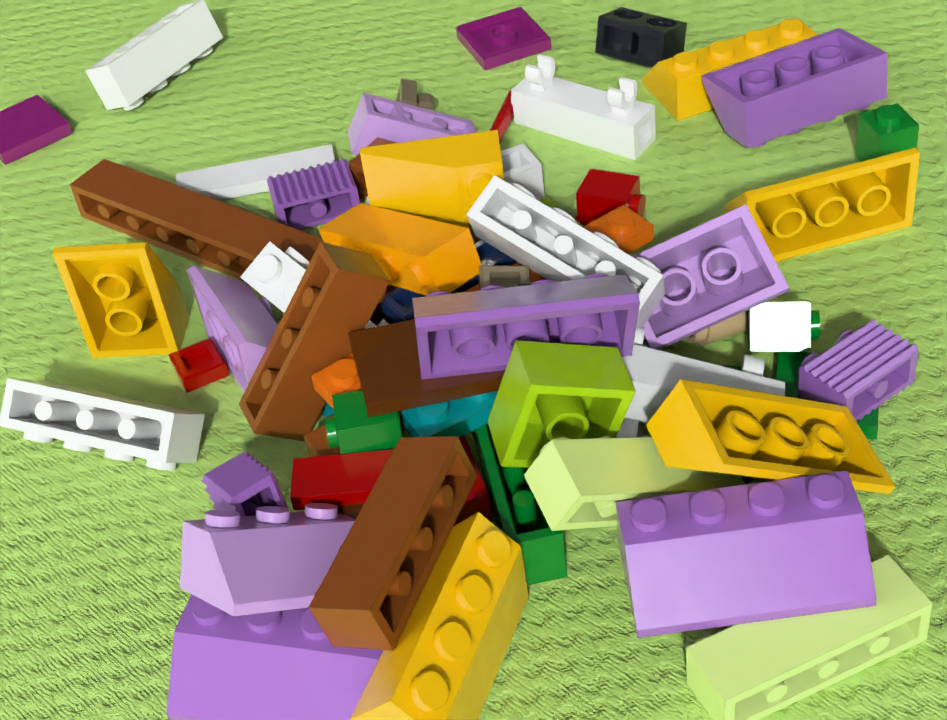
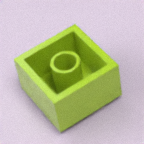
(557, 394)

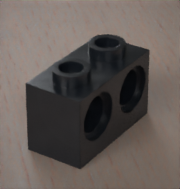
(639, 36)

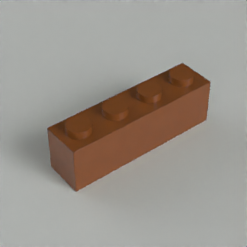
(330, 301)
(394, 544)

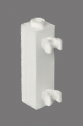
(582, 113)
(658, 372)

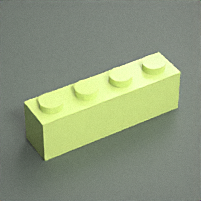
(584, 479)
(779, 661)

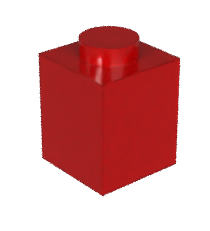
(606, 191)

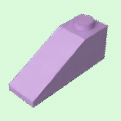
(400, 123)

